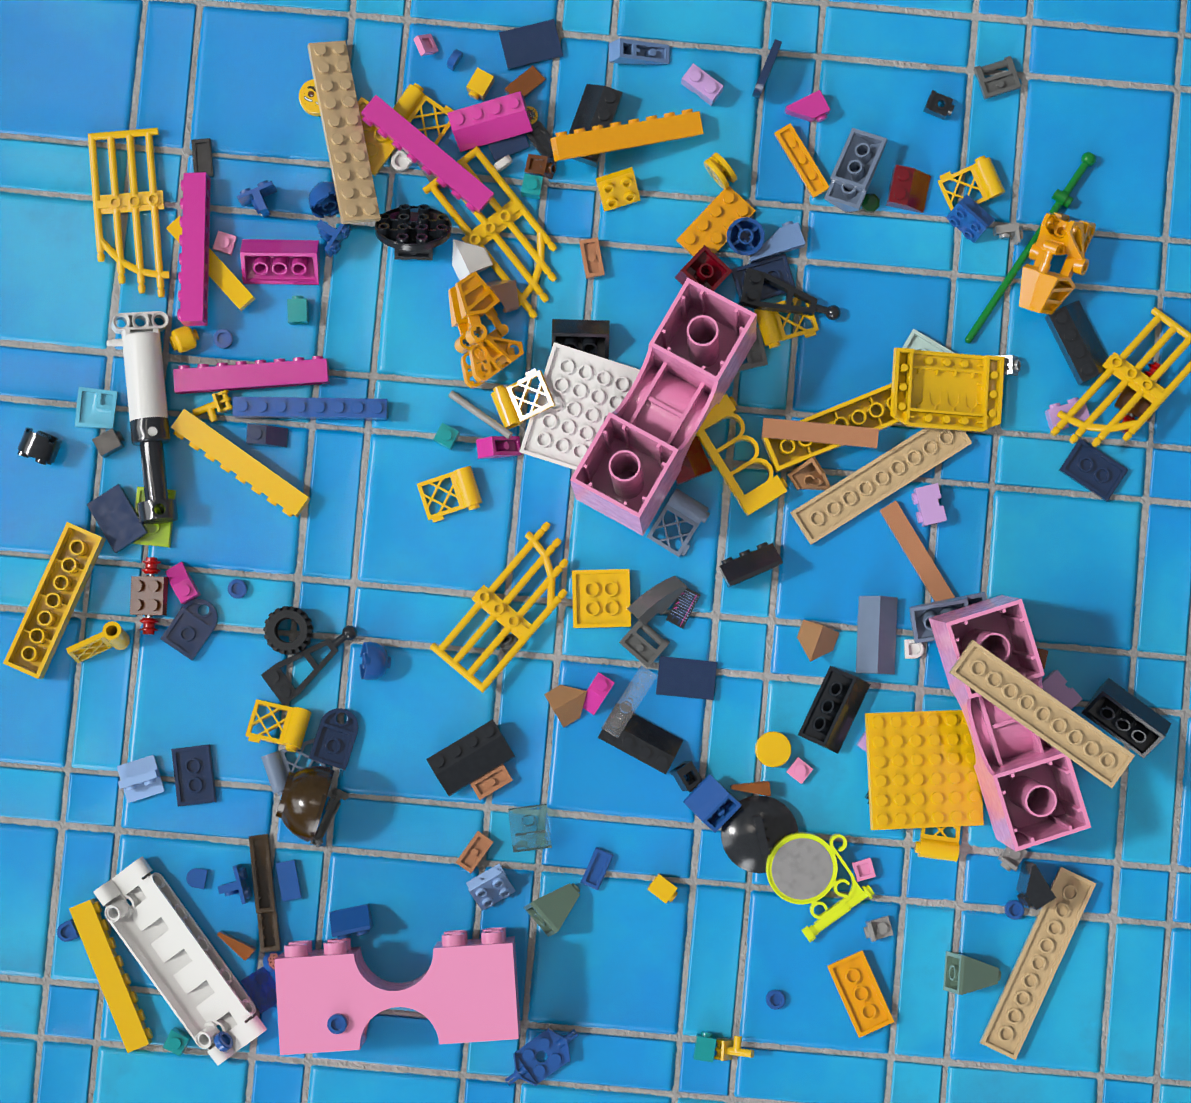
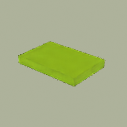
(158, 534)

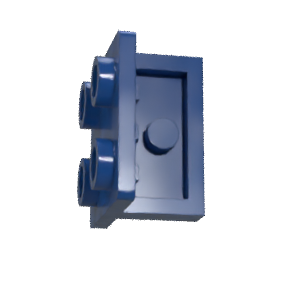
(257, 195)
(970, 218)
(333, 236)
(238, 886)

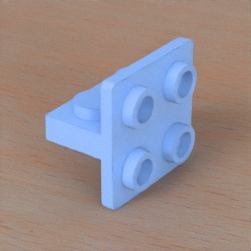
(140, 778)
(490, 887)

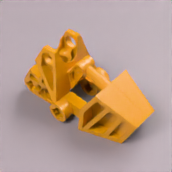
(1046, 290)
(487, 353)

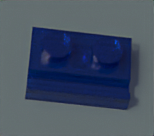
(261, 989)

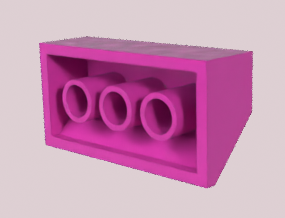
(490, 121)
(280, 261)

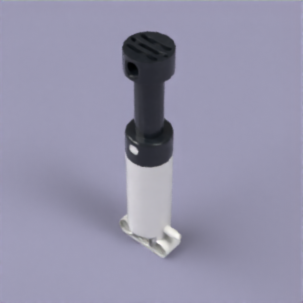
(147, 408)

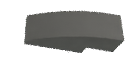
(657, 599)

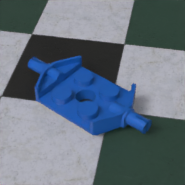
(530, 1068)

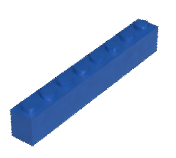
(310, 408)

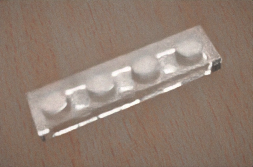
(629, 701)

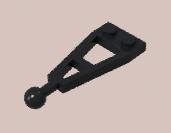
(752, 291)
(282, 685)

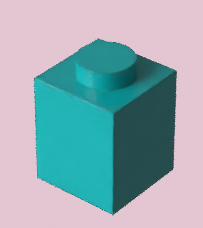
(532, 186)
(298, 310)
(446, 436)
(177, 1041)
(704, 1047)

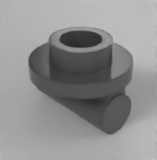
(508, 643)

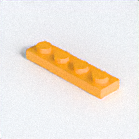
(801, 160)

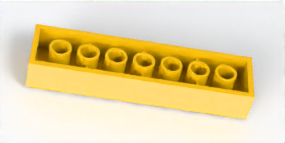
(867, 411)
(54, 601)

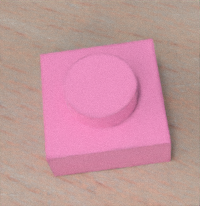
(425, 44)
(224, 243)
(799, 770)
(863, 869)

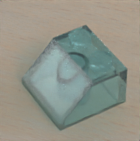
(530, 828)

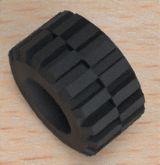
(273, 623)

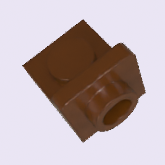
(540, 166)

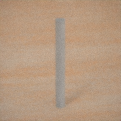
(480, 414)

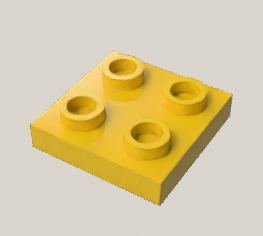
(618, 189)

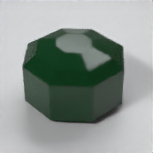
(870, 203)

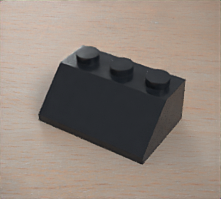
(583, 335)
(750, 564)
(1033, 887)

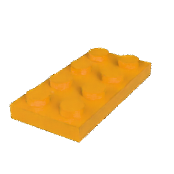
(712, 224)
(860, 993)

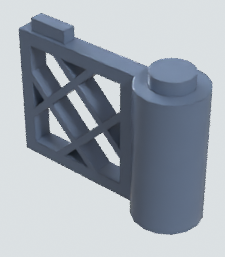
(685, 508)
(278, 768)

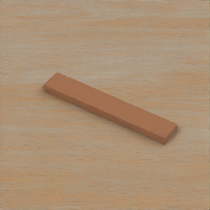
(820, 433)
(916, 552)

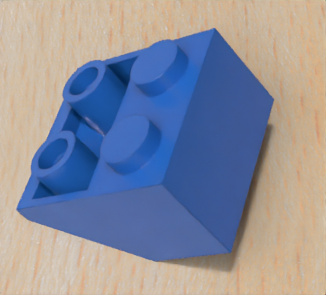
(712, 803)
(351, 920)

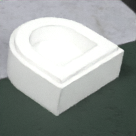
(400, 161)
(503, 163)
(912, 650)

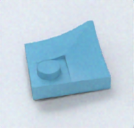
(95, 408)

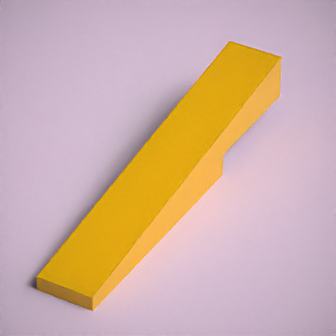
(220, 274)

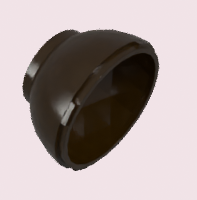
(304, 800)

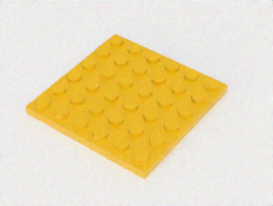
(921, 770)

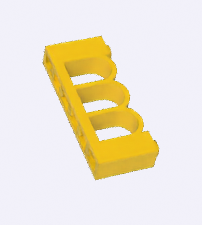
(763, 494)

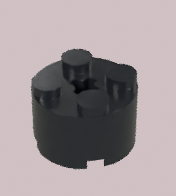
(39, 446)

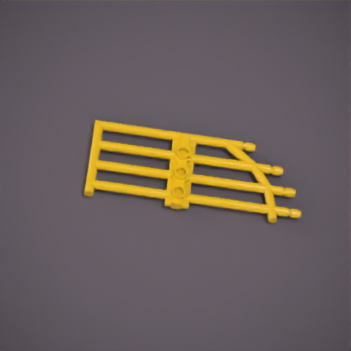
(128, 202)
(496, 223)
(1135, 379)
(504, 614)

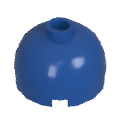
(323, 200)
(745, 236)
(374, 661)

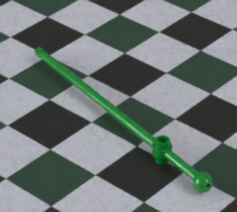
(1062, 199)

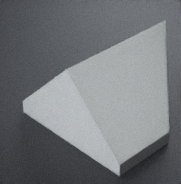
(469, 258)

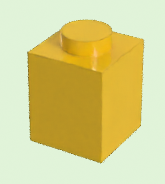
(480, 84)
(663, 888)

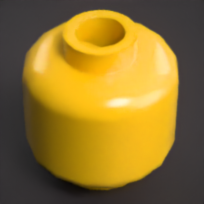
(183, 339)

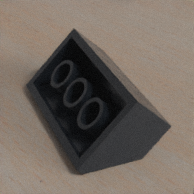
(596, 108)
(1077, 341)
(834, 709)
(1126, 718)
(645, 743)
(470, 757)

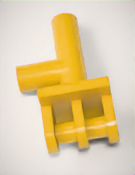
(217, 403)
(726, 1049)

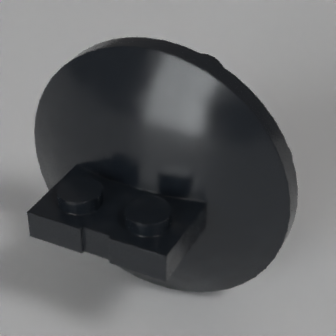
(413, 233)
(755, 830)

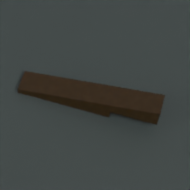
(265, 894)

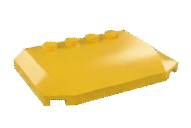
(946, 390)

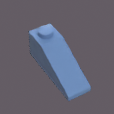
(638, 52)
(782, 241)

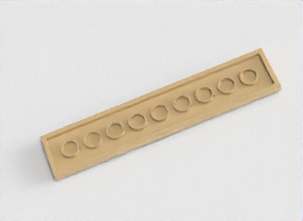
(343, 132)
(877, 480)
(1041, 713)
(1037, 964)

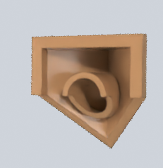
(506, 292)
(809, 476)
(816, 639)
(566, 703)

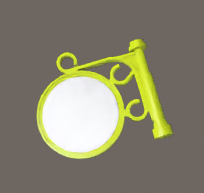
(805, 870)

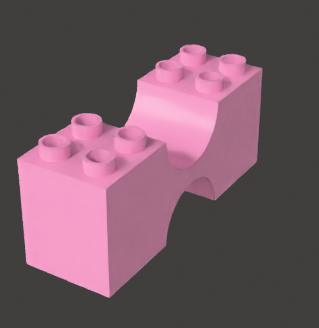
(678, 385)
(1022, 778)
(464, 993)

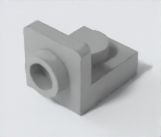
(1005, 231)
(1011, 365)
(1011, 859)
(878, 928)

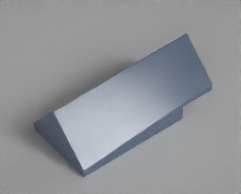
(855, 170)
(921, 613)
(876, 635)

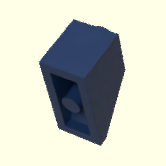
(266, 435)

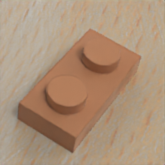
(591, 258)
(491, 782)
(474, 852)

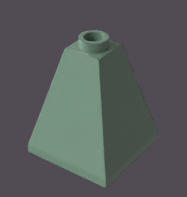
(553, 908)
(968, 974)

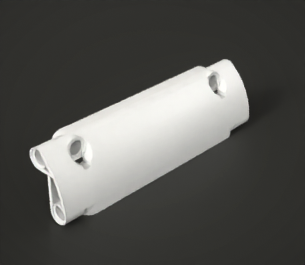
(179, 959)

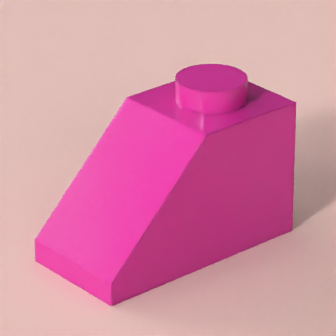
(810, 108)
(498, 447)
(182, 583)
(597, 692)

